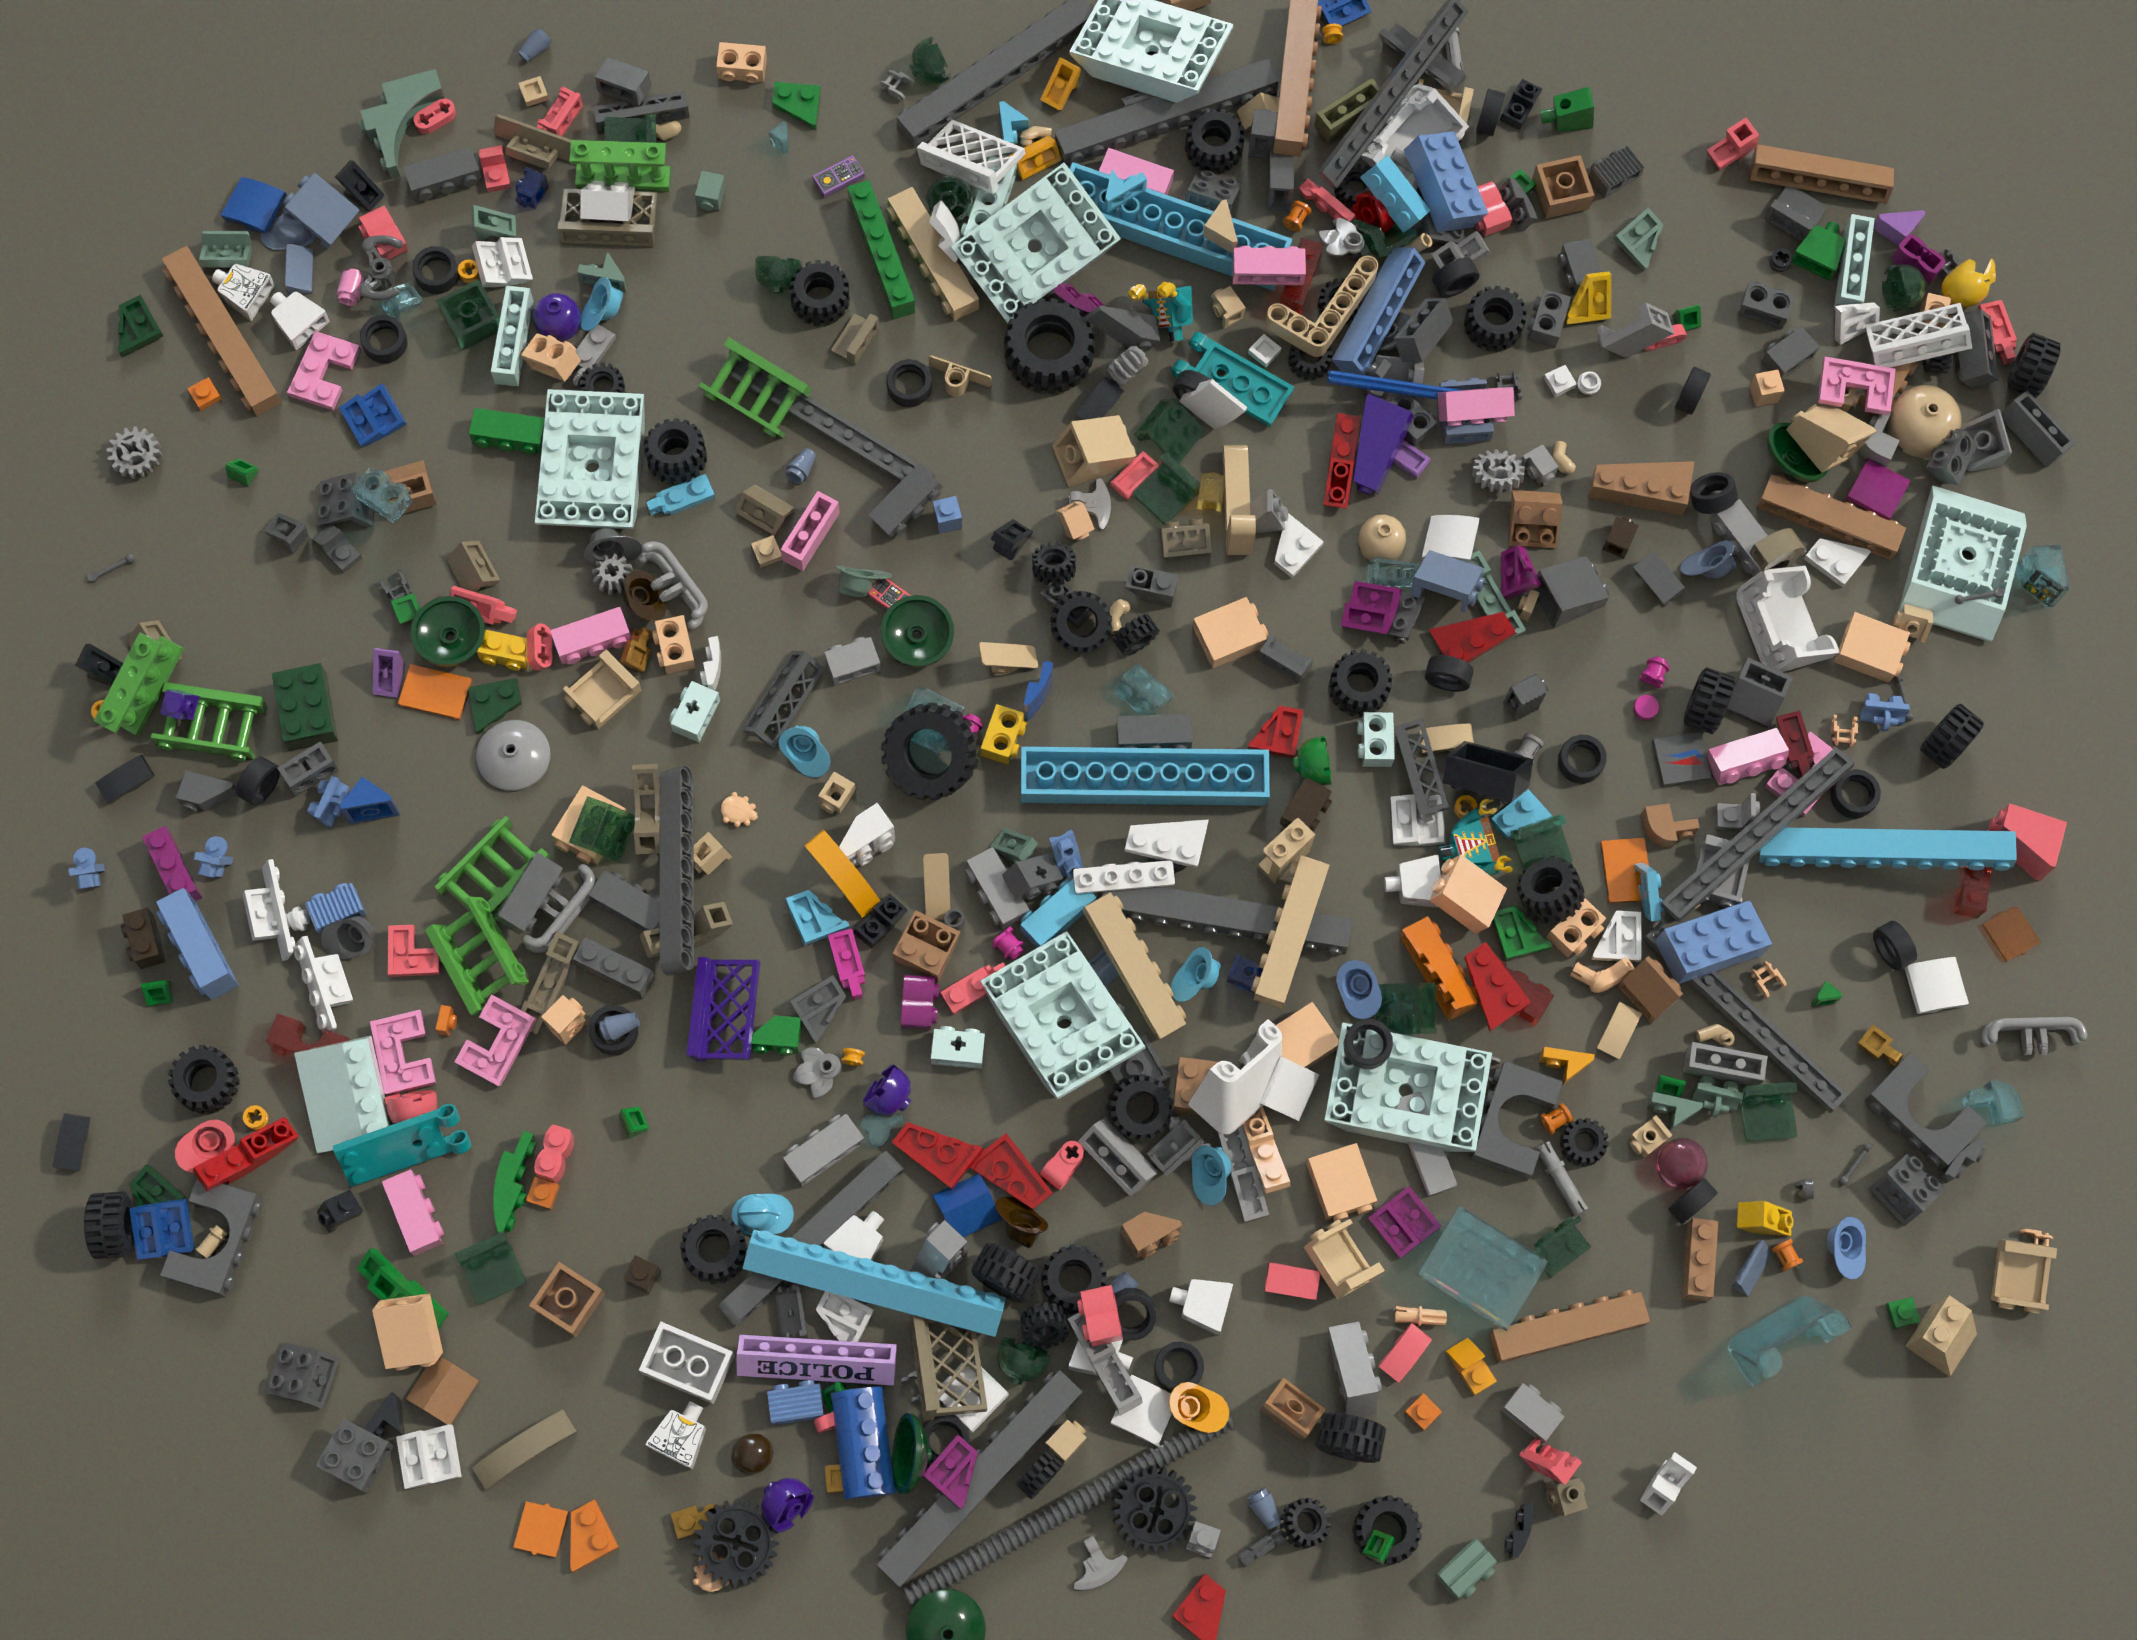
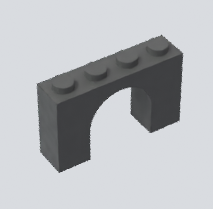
(1512, 1084)
(1891, 1102)
(217, 1272)

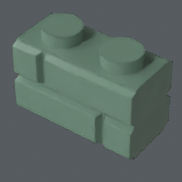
(1466, 1569)

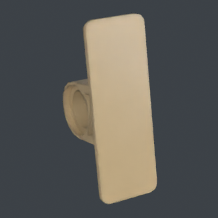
(960, 373)
(1007, 657)
(936, 885)

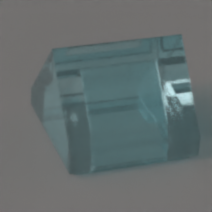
(780, 137)

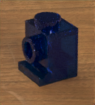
(531, 188)
(1238, 977)

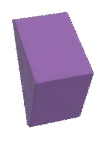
(1898, 225)
(387, 672)

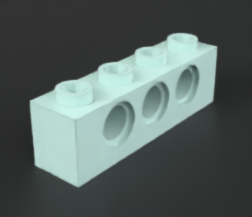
(980, 211)
(512, 336)

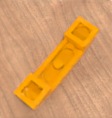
(843, 873)

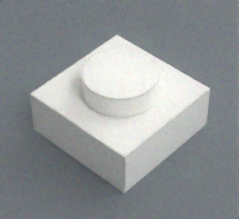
(1264, 350)
(1560, 381)

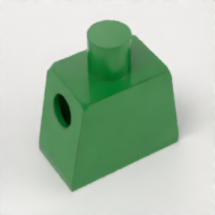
(1571, 111)
(1820, 251)

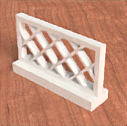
(961, 166)
(1921, 345)

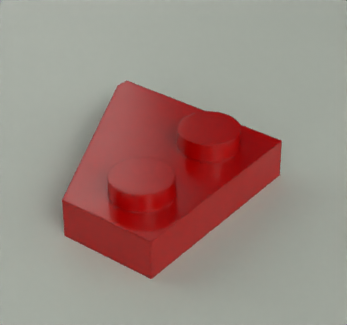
(1279, 733)
(1202, 1609)

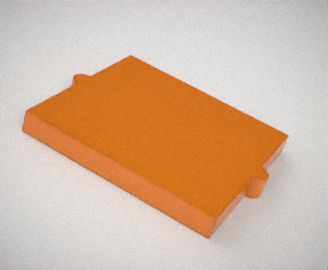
(541, 1529)

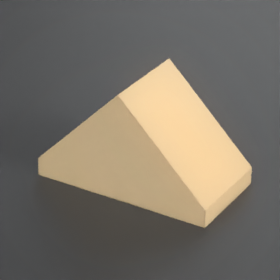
(1260, 101)
(1220, 228)

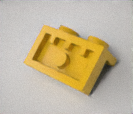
(504, 650)

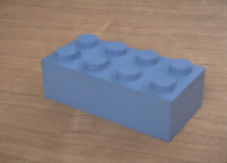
(1445, 181)
(196, 942)
(1713, 942)

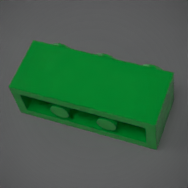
(507, 431)

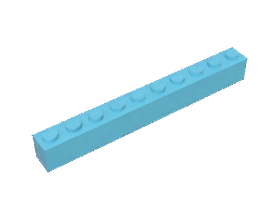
(1891, 847)
(874, 1282)

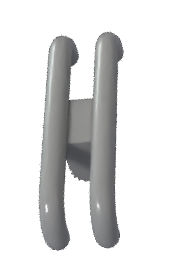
(678, 577)
(568, 914)
(2040, 1024)

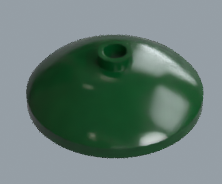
(1790, 456)
(919, 615)
(443, 618)
(909, 1453)
(942, 1611)

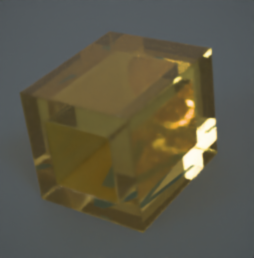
(1211, 491)

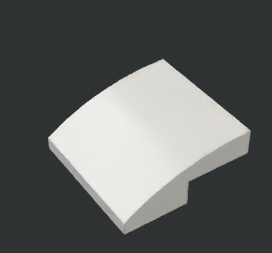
(947, 227)
(502, 262)
(1213, 404)
(1451, 536)
(1409, 826)
(1936, 985)
(1289, 1088)
(994, 1396)
(1148, 1419)
(428, 1456)

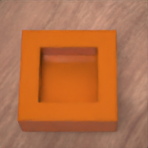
(204, 394)
(446, 1021)
(543, 1193)
(1423, 1412)

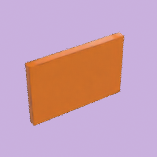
(435, 692)
(1619, 869)

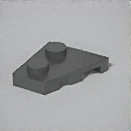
(819, 1006)

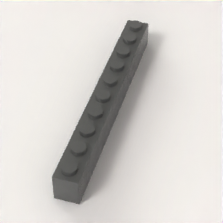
(993, 72)
(1160, 115)
(1227, 916)
(991, 1467)

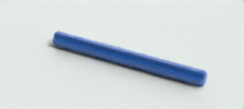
(1385, 385)

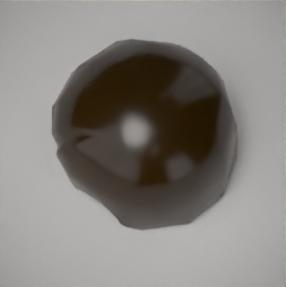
(752, 1453)

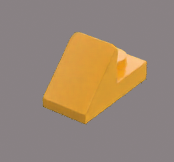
(1062, 81)
(1572, 1061)
(1471, 1366)

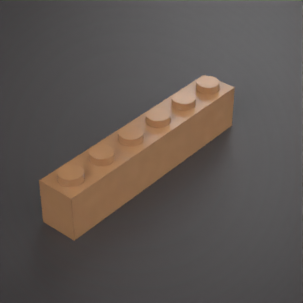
(1822, 174)
(1831, 517)
(1569, 1327)

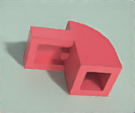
(1736, 145)

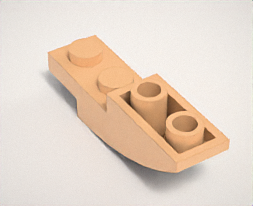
(1265, 1152)

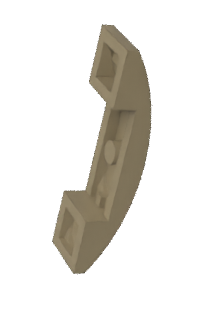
(551, 978)
(523, 1449)

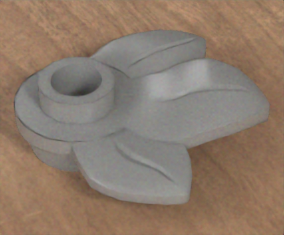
(1343, 239)
(814, 1072)

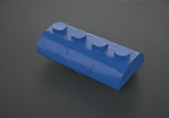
(863, 1443)

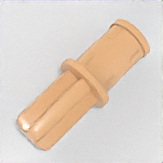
(1420, 1316)

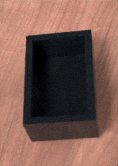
(1487, 771)

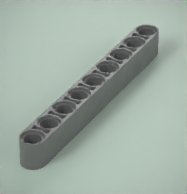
(676, 871)
(817, 1230)

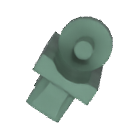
(1717, 1098)

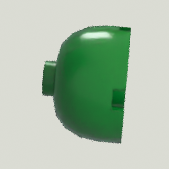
(1314, 761)

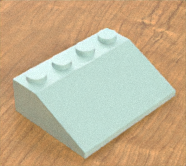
(342, 1091)

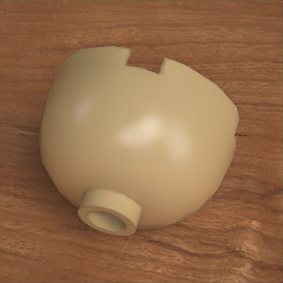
(1382, 537)

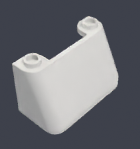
(1419, 113)
(1781, 621)
(1233, 1095)

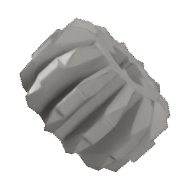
(1127, 365)
(603, 570)

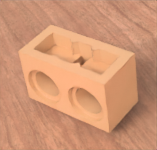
(741, 56)
(551, 356)
(677, 644)
(1576, 928)
(565, 1019)

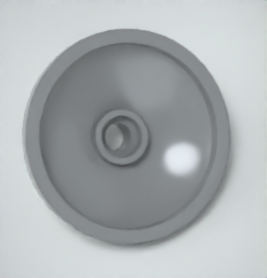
(517, 769)

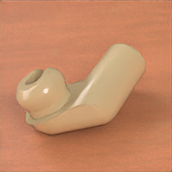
(668, 130)
(1032, 133)
(1564, 463)
(1717, 1033)

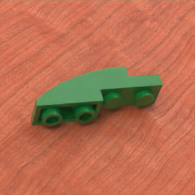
(507, 1192)
(389, 1283)

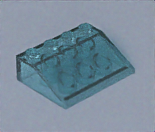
(1482, 1268)

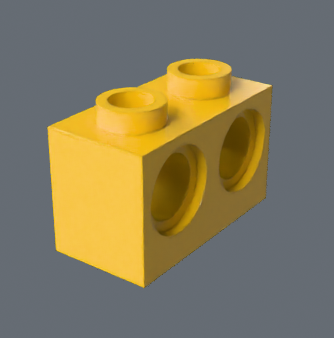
(998, 733)

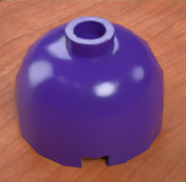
(557, 316)
(889, 1092)
(784, 1501)

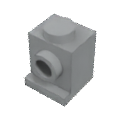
(1540, 465)
(1203, 1539)

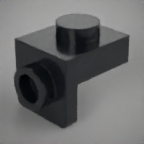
(338, 1210)

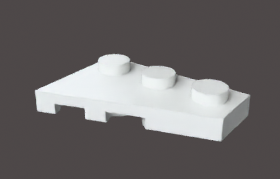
(1169, 841)

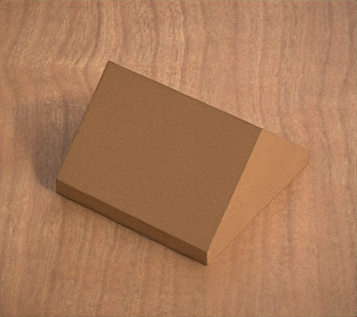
(442, 1390)
(1292, 1409)

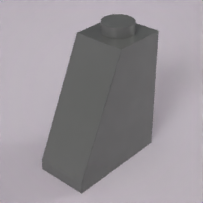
(1279, 182)

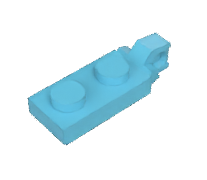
(682, 496)

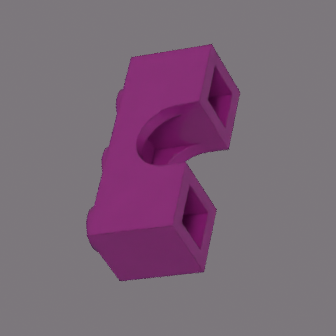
(169, 862)

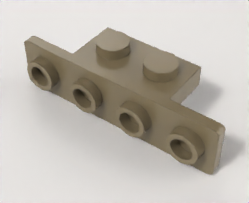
(531, 143)

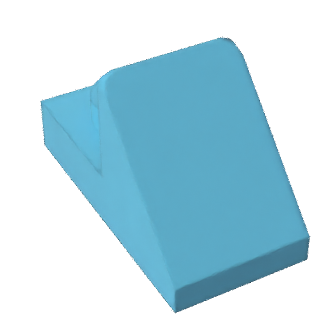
(1011, 123)
(1121, 192)

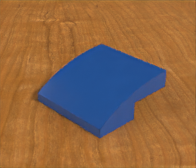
(1343, 11)
(253, 204)
(372, 415)
(1037, 692)
(161, 1228)

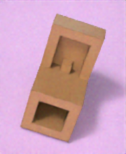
(1662, 829)

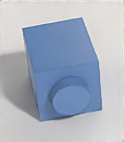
(947, 514)

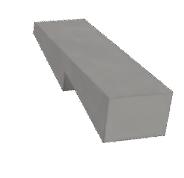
(1243, 1175)
(1109, 1369)

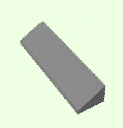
(1430, 1160)

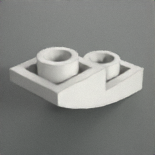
(713, 665)

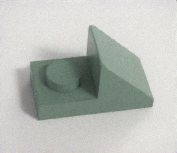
(491, 222)
(591, 273)
(1014, 846)
(1680, 1108)

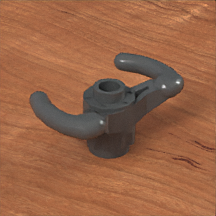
(380, 269)

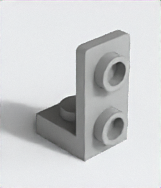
(1403, 371)
(1736, 816)

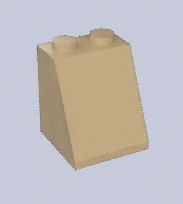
(1829, 435)
(1093, 449)
(1944, 1334)

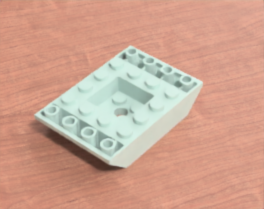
(1123, 32)
(1057, 216)
(583, 431)
(1941, 572)
(1055, 986)
(1446, 1074)

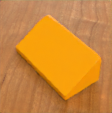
(1038, 157)

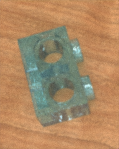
(379, 497)

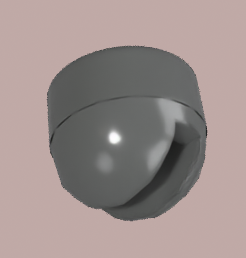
(952, 917)
(1807, 1189)

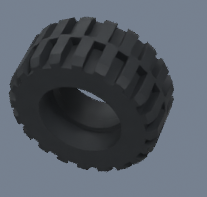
(1052, 318)
(907, 773)

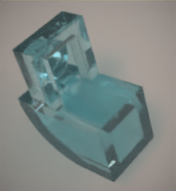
(2001, 1100)

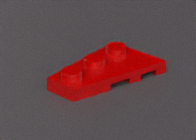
(1474, 636)
(1496, 989)
(938, 1154)
(1012, 1172)

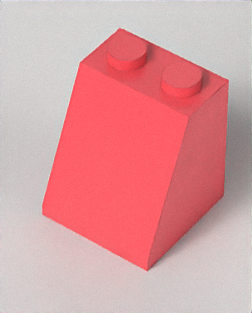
(2037, 838)

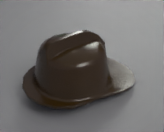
(641, 597)
(1021, 1221)

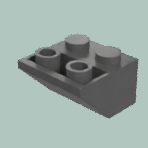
(1759, 692)

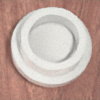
(1589, 383)
(298, 919)

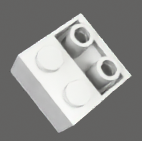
(607, 202)

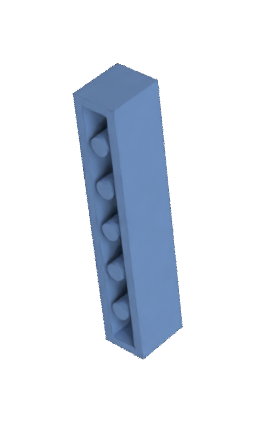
(1378, 310)

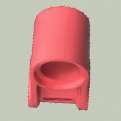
(1060, 1168)

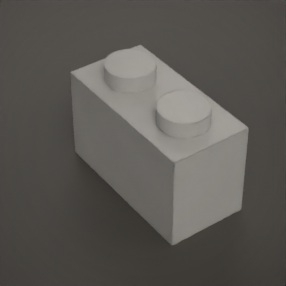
(852, 660)
(1533, 1412)

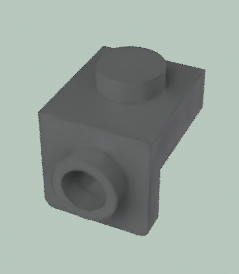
(1377, 370)

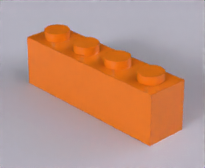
(1437, 966)

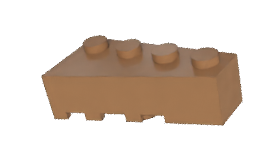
(1644, 485)

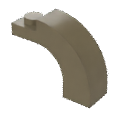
(1778, 548)
(647, 808)
(709, 923)

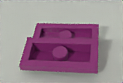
(1085, 302)
(1878, 489)
(1371, 607)
(1405, 1222)

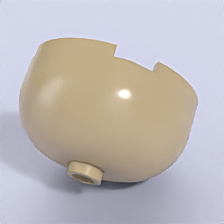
(1923, 419)

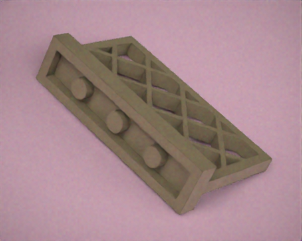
(606, 231)
(927, 1373)

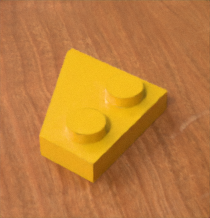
(1592, 299)

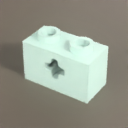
(694, 724)
(944, 1047)

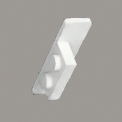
(1123, 877)
(267, 913)
(324, 981)

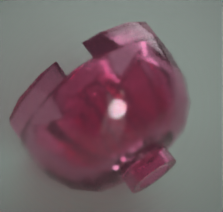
(1682, 1163)

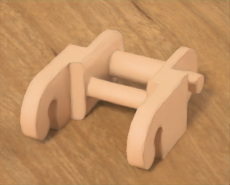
(1852, 732)
(1772, 974)
(2037, 1235)

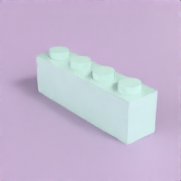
(1854, 261)

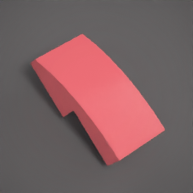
(1405, 1352)

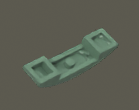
(1490, 598)

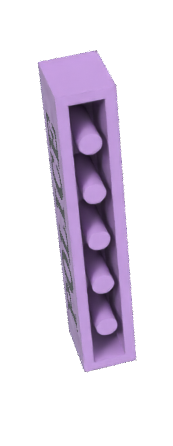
(816, 1360)

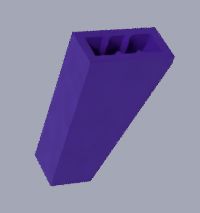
(1380, 439)

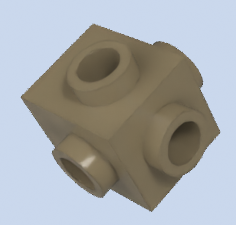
(1566, 1498)

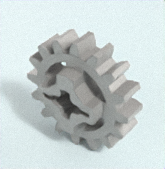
(137, 461)
(1498, 471)

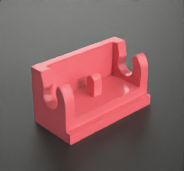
(562, 112)
(1292, 1280)
(1550, 1461)

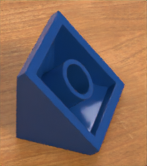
(367, 803)
(967, 1206)

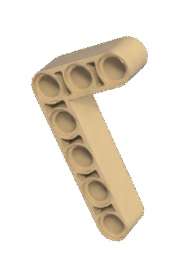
(1332, 313)
(1239, 523)

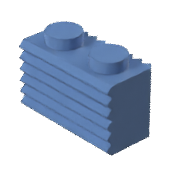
(334, 906)
(795, 1403)

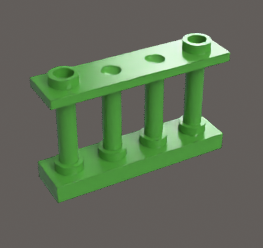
(628, 162)
(775, 376)
(139, 684)
(225, 702)
(499, 829)
(454, 957)

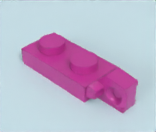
(847, 961)

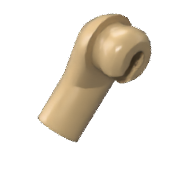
(1117, 609)

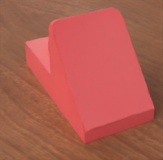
(494, 168)

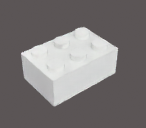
(686, 1362)

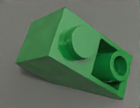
(779, 1035)

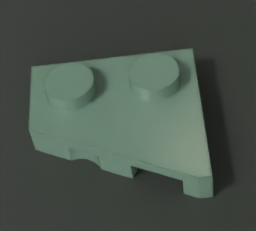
(1640, 238)

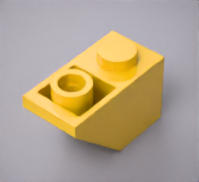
(1764, 1218)

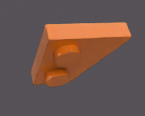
(589, 1536)

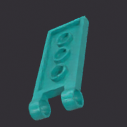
(1247, 382)
(392, 1146)

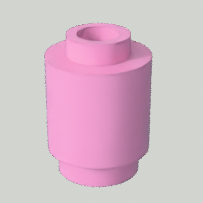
(348, 288)

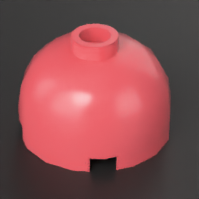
(410, 1105)

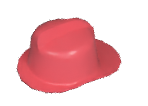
(203, 1144)

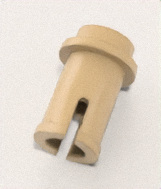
(1420, 243)
(212, 1241)

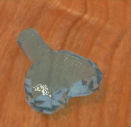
(879, 1128)

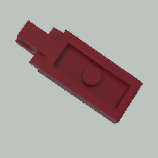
(1796, 738)

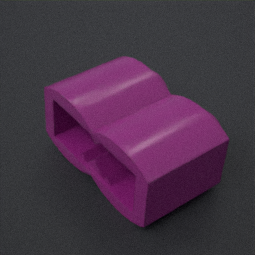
(1915, 253)
(918, 1002)

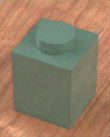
(710, 191)

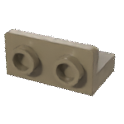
(1185, 539)

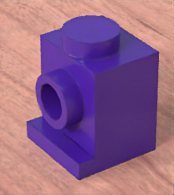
(179, 704)

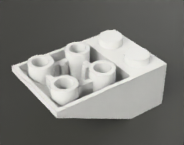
(868, 835)

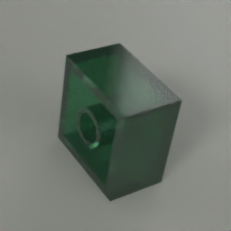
(469, 314)

